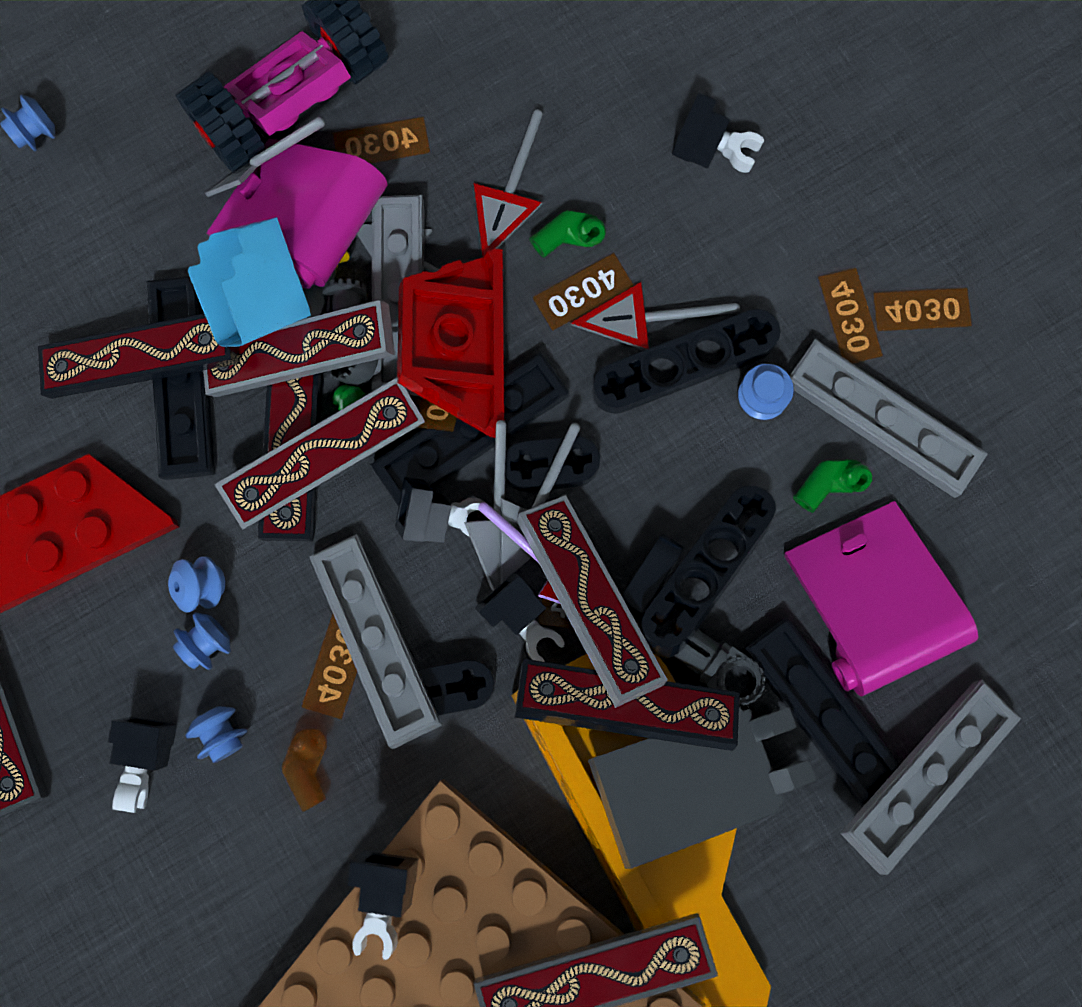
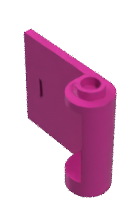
(317, 200)
(882, 603)

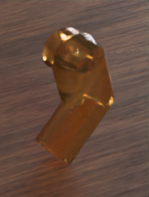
(301, 765)

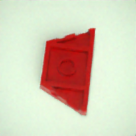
(455, 339)
(70, 526)

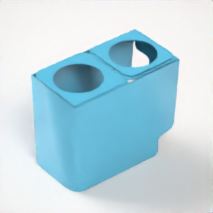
(248, 283)

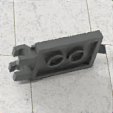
(681, 794)

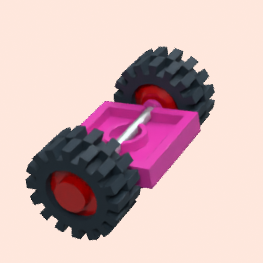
(284, 81)

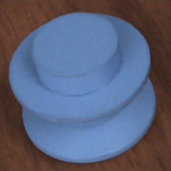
(27, 123)
(765, 391)
(196, 584)
(201, 641)
(216, 733)

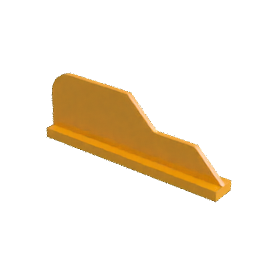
(667, 886)

